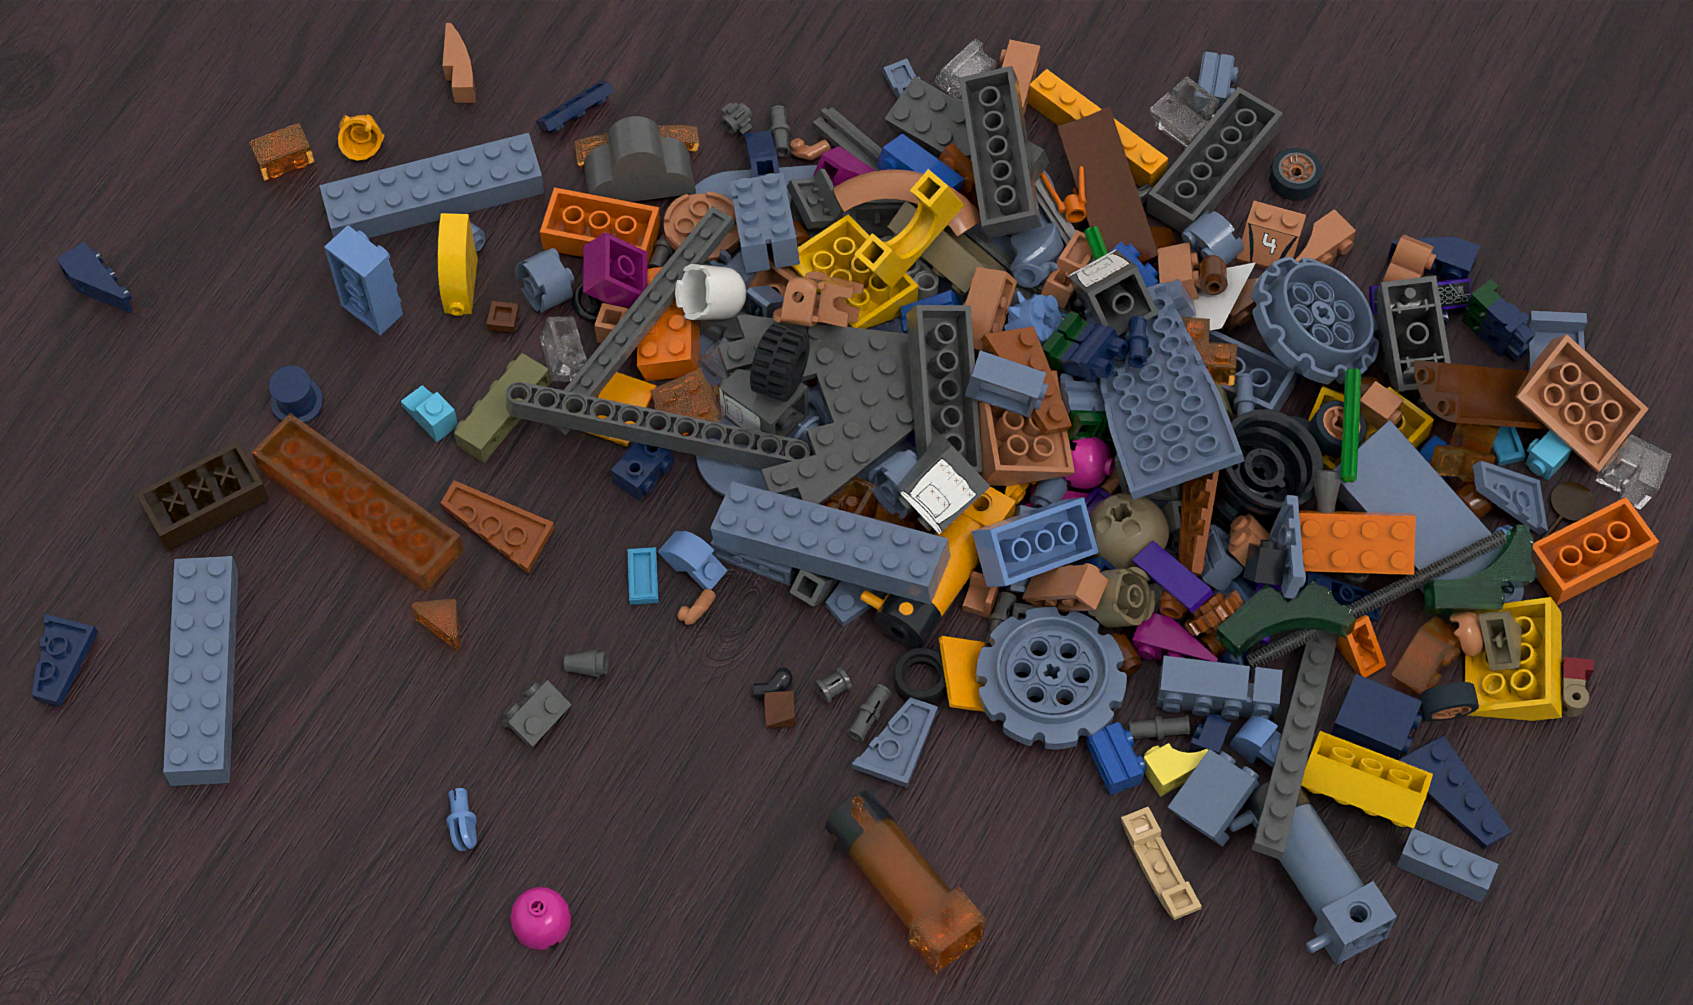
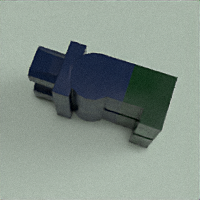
(1498, 322)
(1084, 348)

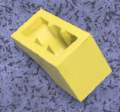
(1170, 768)

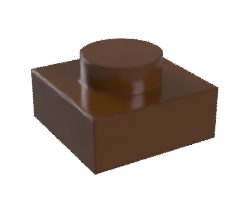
(503, 316)

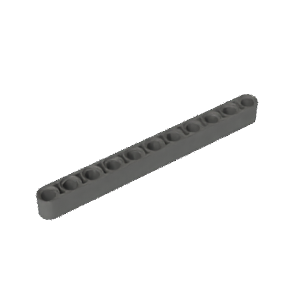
(645, 419)

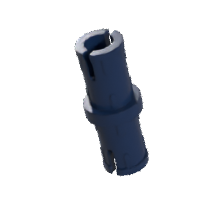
(1137, 341)

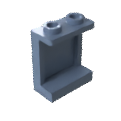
(1552, 325)
(1214, 795)

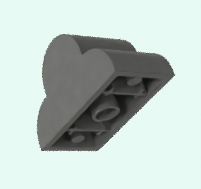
(639, 164)
(1409, 329)

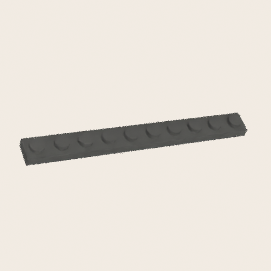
(648, 307)
(1294, 746)

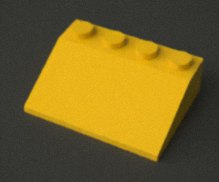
(833, 254)
(1536, 686)

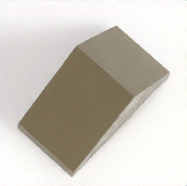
(1501, 640)

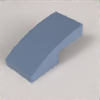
(899, 76)

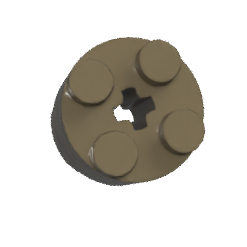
(1125, 599)

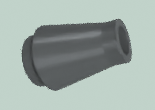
(1326, 489)
(588, 663)

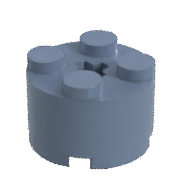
(1213, 236)
(545, 280)
(888, 476)

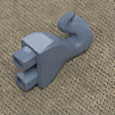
(1034, 254)

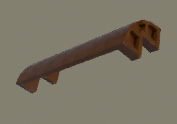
(1474, 394)

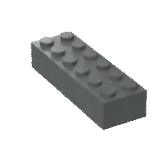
(938, 120)
(1000, 152)
(1214, 160)
(940, 372)

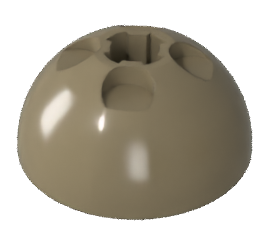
(1126, 527)

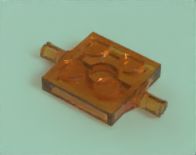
(689, 397)

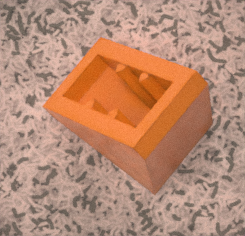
(1362, 648)

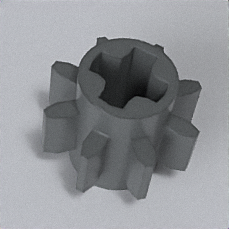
(736, 118)

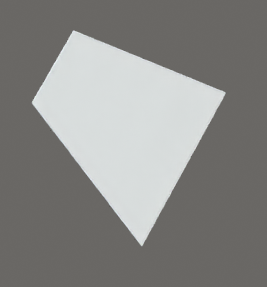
(1219, 306)

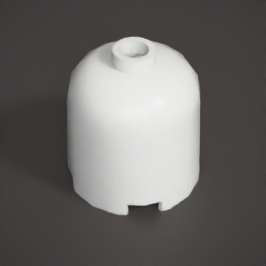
(710, 292)

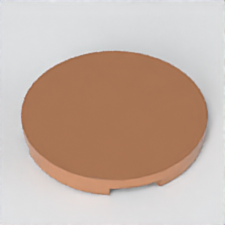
(688, 211)

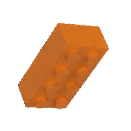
(581, 217)
(670, 345)
(1358, 542)
(1592, 550)

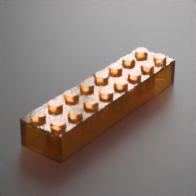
(358, 502)

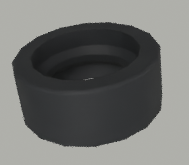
(919, 656)

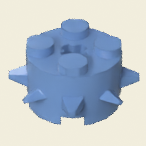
(1036, 311)

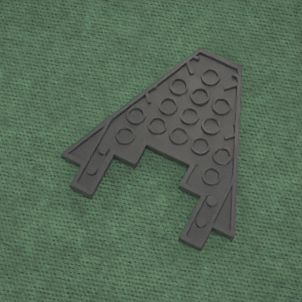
(865, 392)

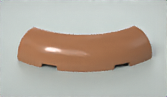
(897, 185)

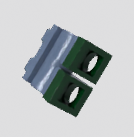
(1084, 407)

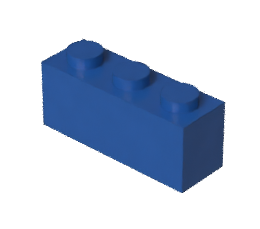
(907, 155)

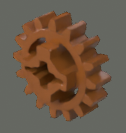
(1213, 612)

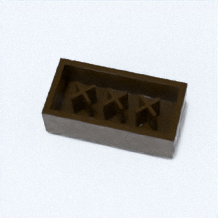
(202, 496)

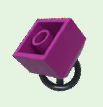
(611, 275)

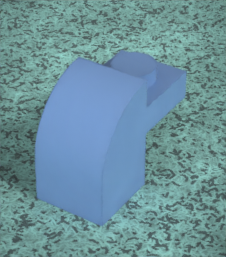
(692, 554)
(1257, 739)

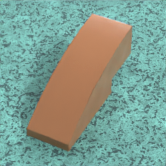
(458, 67)
(1074, 257)

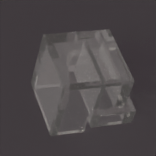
(967, 62)
(1184, 111)
(1636, 470)

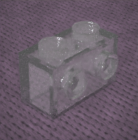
(562, 348)

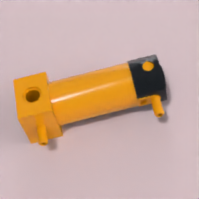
(914, 621)

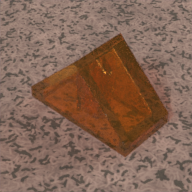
(441, 619)

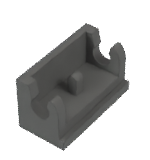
(876, 216)

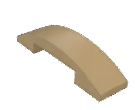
(1158, 864)

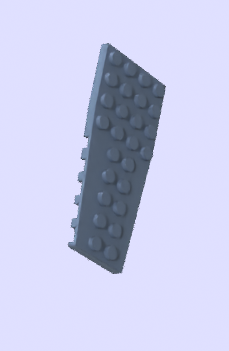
(1169, 412)

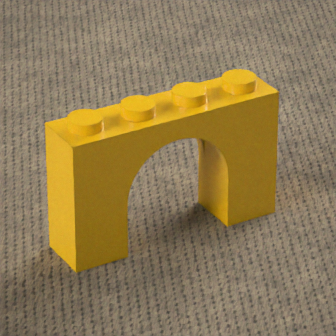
(935, 210)

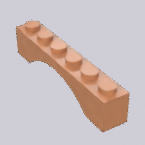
(1329, 238)

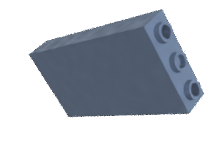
(1399, 480)

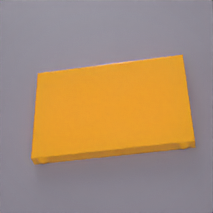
(629, 391)
(960, 669)

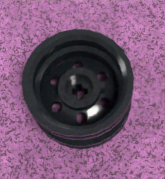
(1279, 455)

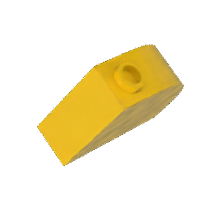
(456, 264)

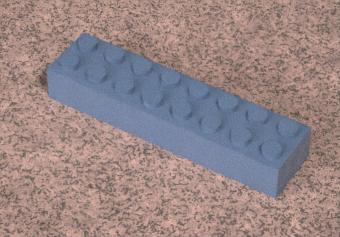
(435, 185)
(831, 542)
(201, 671)

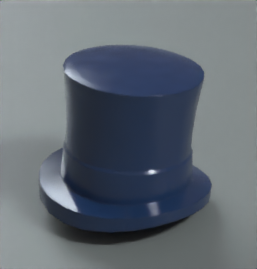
(295, 394)

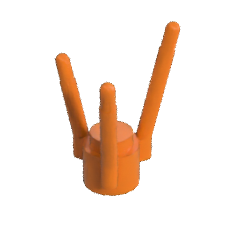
(1073, 204)

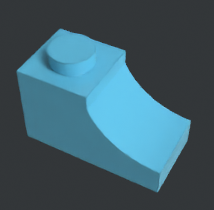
(431, 412)

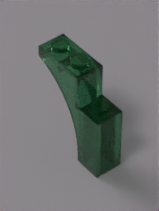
(1483, 590)
(1270, 613)

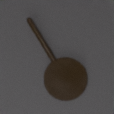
(1570, 502)

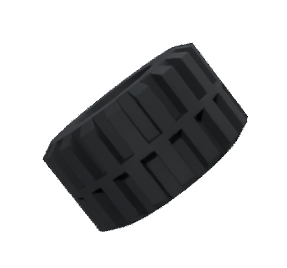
(779, 362)

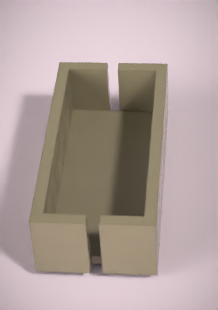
(949, 254)

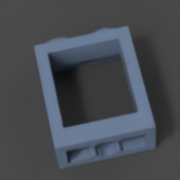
(1006, 384)

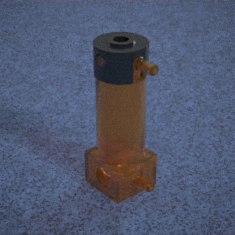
(939, 920)

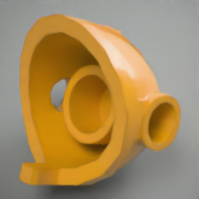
(359, 137)

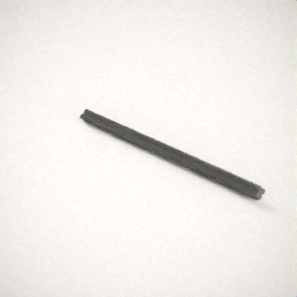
(1378, 597)

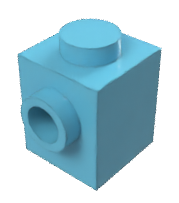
(1547, 455)

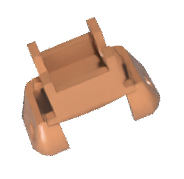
(817, 308)

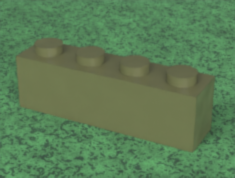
(489, 418)

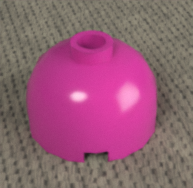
(1091, 463)
(540, 918)

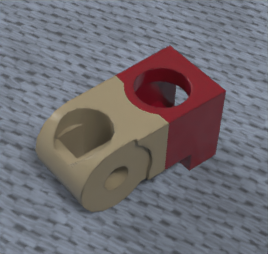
(1574, 694)

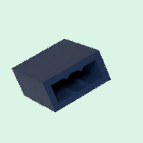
(1377, 718)

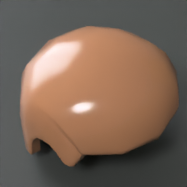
(1469, 632)

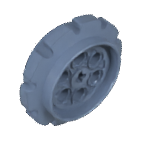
(1314, 319)
(1054, 724)

